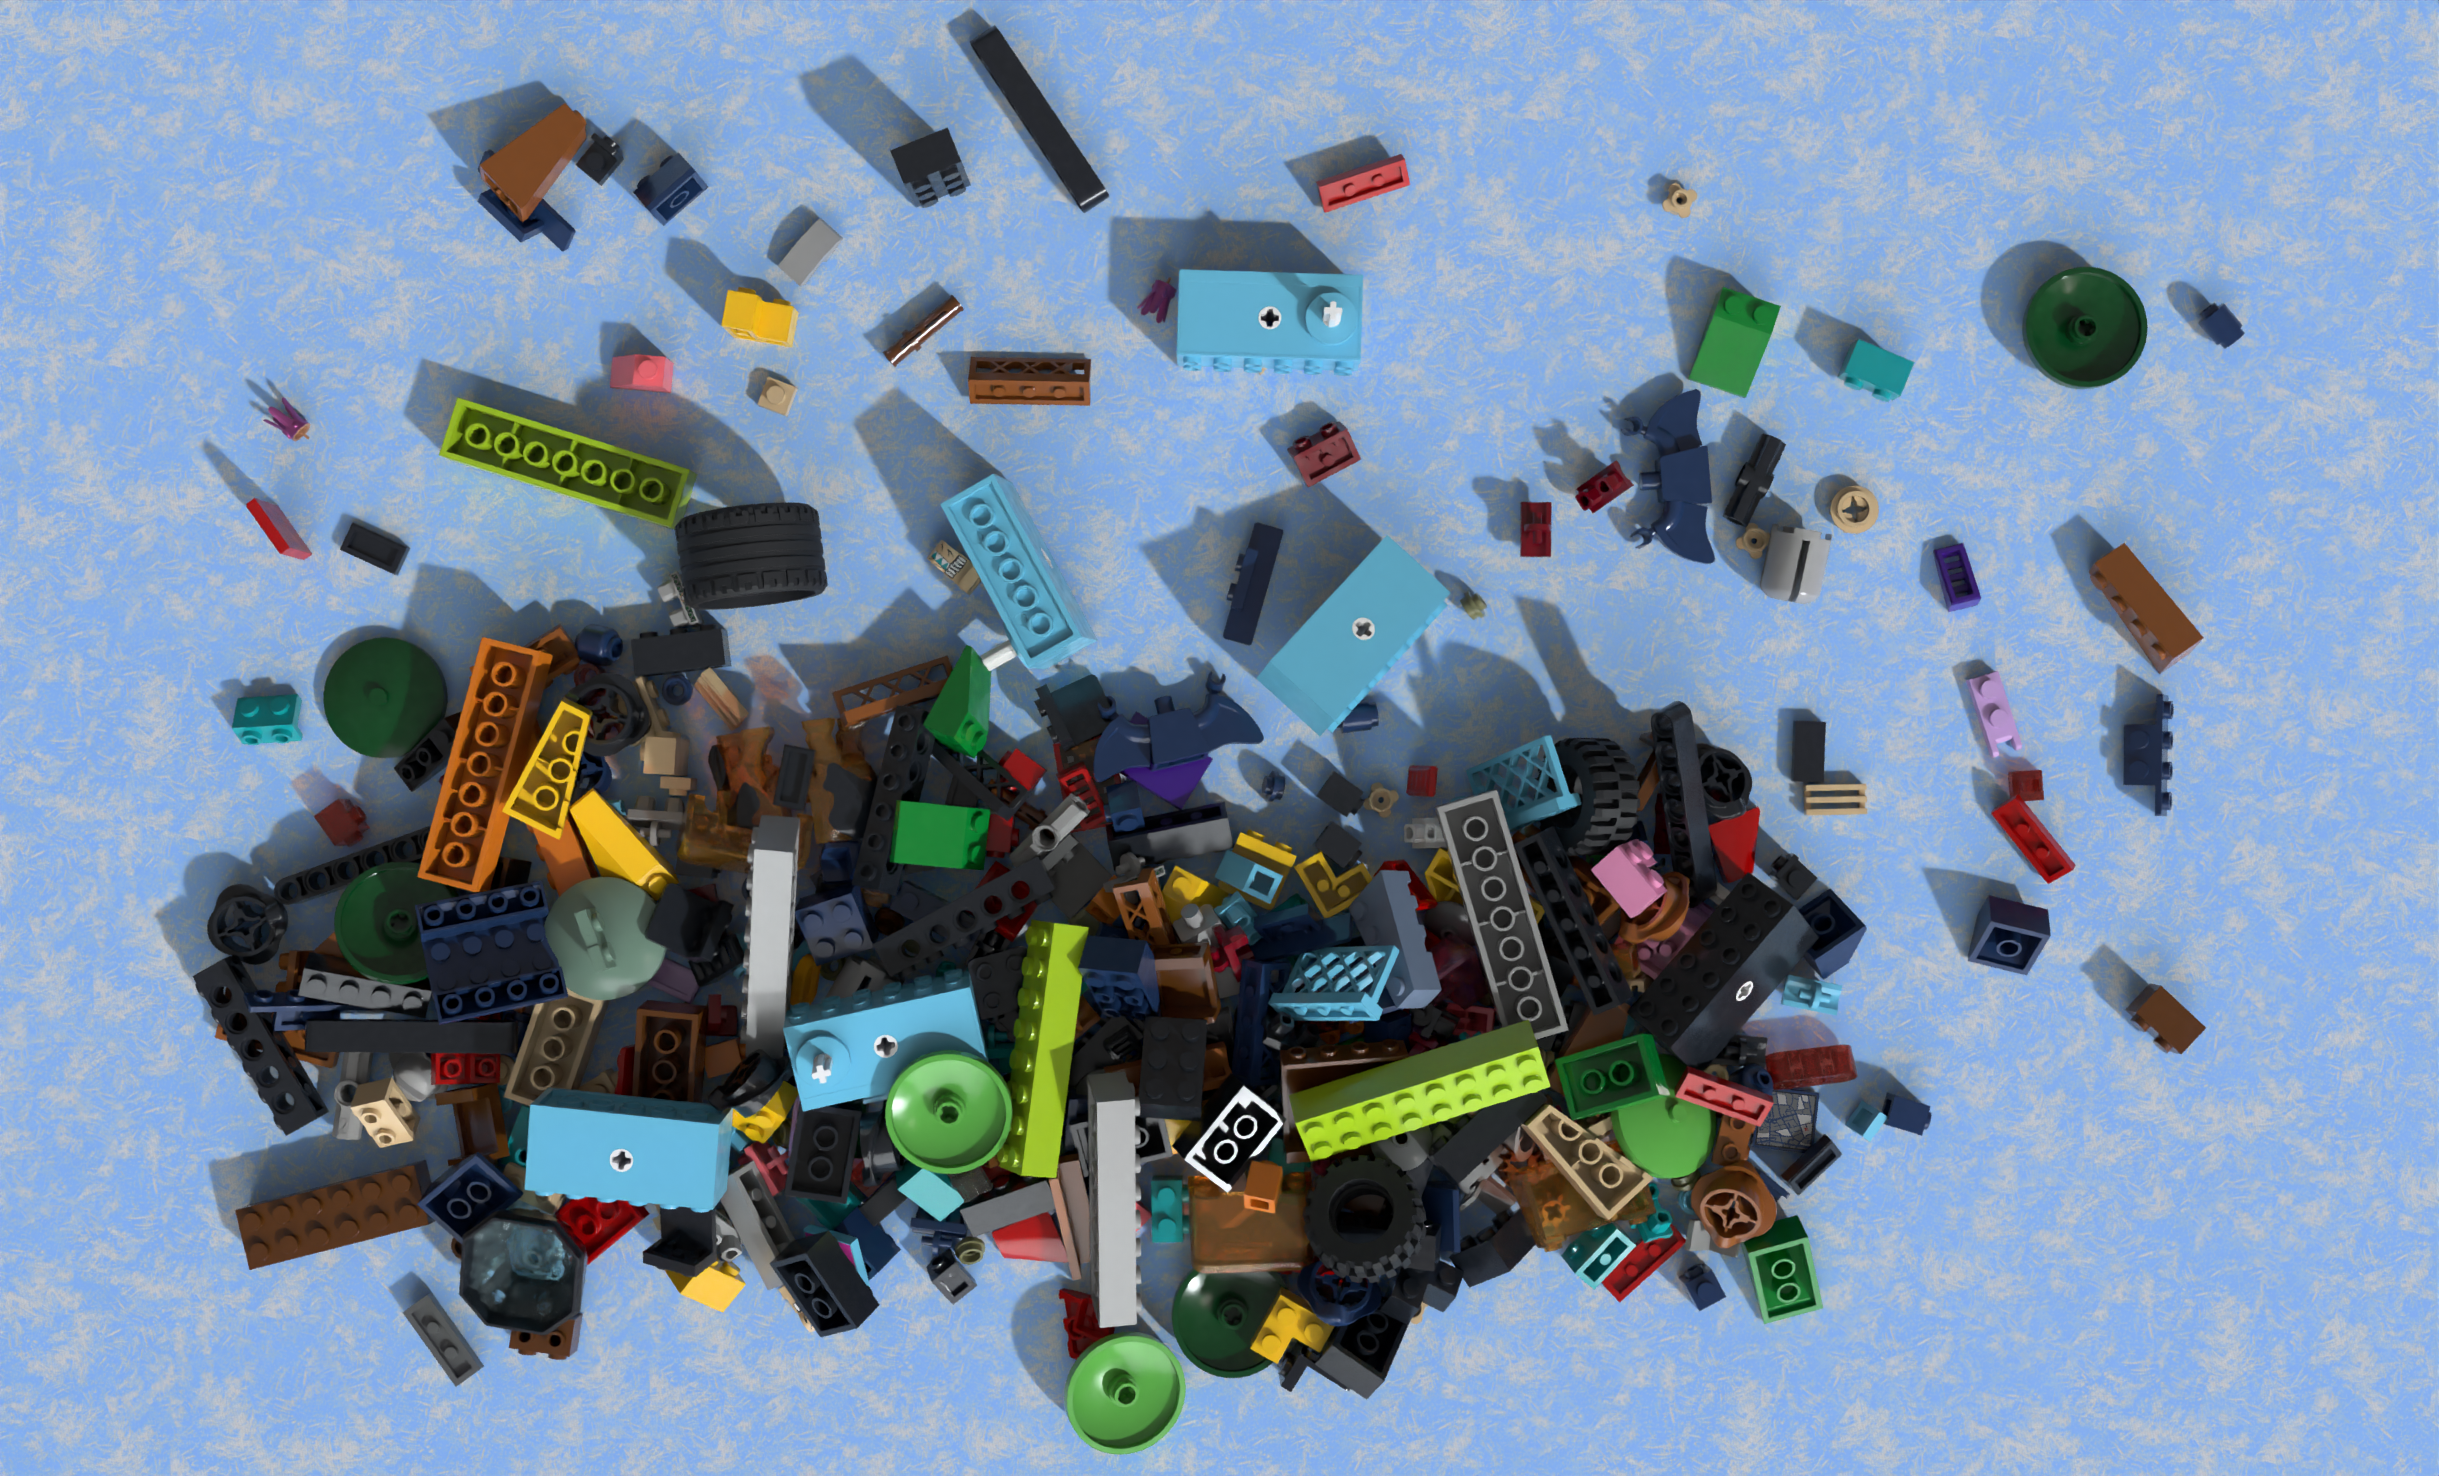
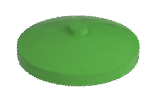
(948, 1112)
(1666, 1134)
(1124, 1393)

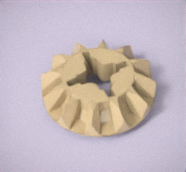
(1862, 498)

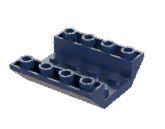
(489, 952)

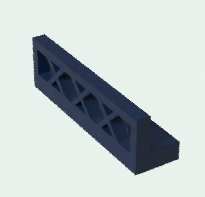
(1253, 1001)

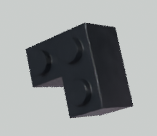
(1494, 1248)
(1415, 1286)

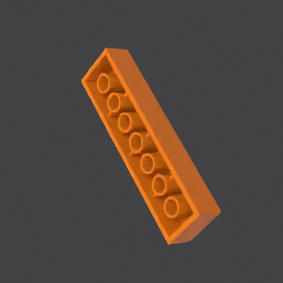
(484, 765)

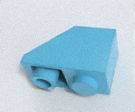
(1248, 876)

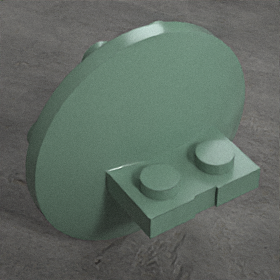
(601, 938)

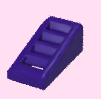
(1967, 575)

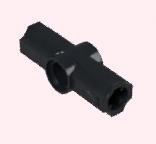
(1754, 480)

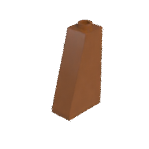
(534, 160)
(1590, 1033)

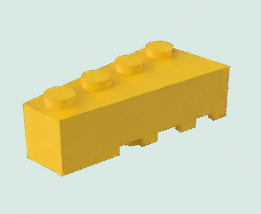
(550, 775)

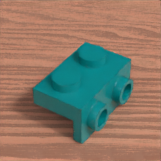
(267, 719)

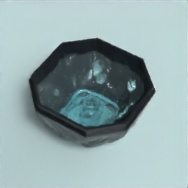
(523, 1271)

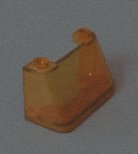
(723, 846)
(1556, 1208)
(1243, 1239)

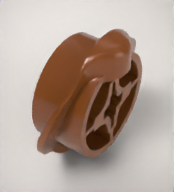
(1661, 917)
(1753, 1210)

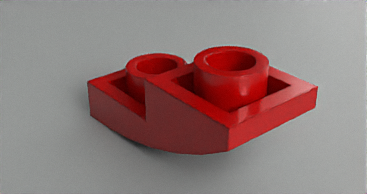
(464, 1068)

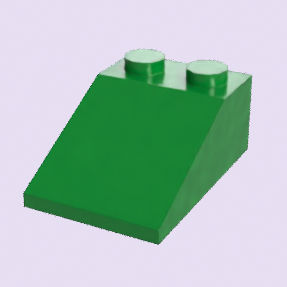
(1733, 342)
(963, 706)
(940, 835)
(1612, 1076)
(1783, 1271)

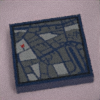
(1789, 1122)

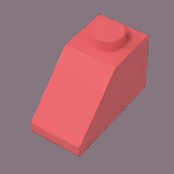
(642, 373)

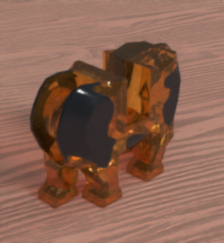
(838, 790)

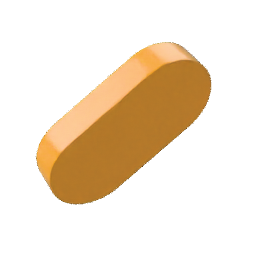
(805, 981)

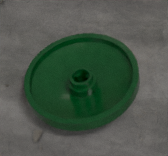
(2084, 328)
(384, 697)
(380, 925)
(1218, 1317)

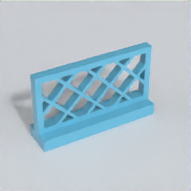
(1541, 806)
(1329, 1003)

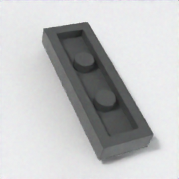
(443, 1339)

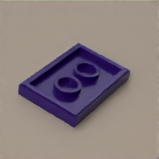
(1170, 784)

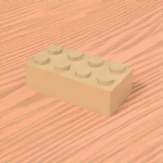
(556, 1046)

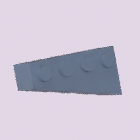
(1388, 917)

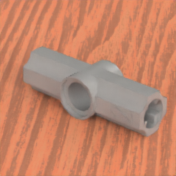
(1060, 822)
(354, 1071)

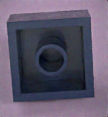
(836, 923)

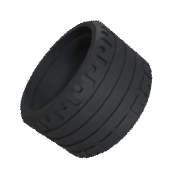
(750, 555)

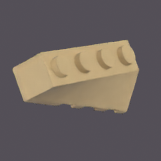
(1592, 1168)

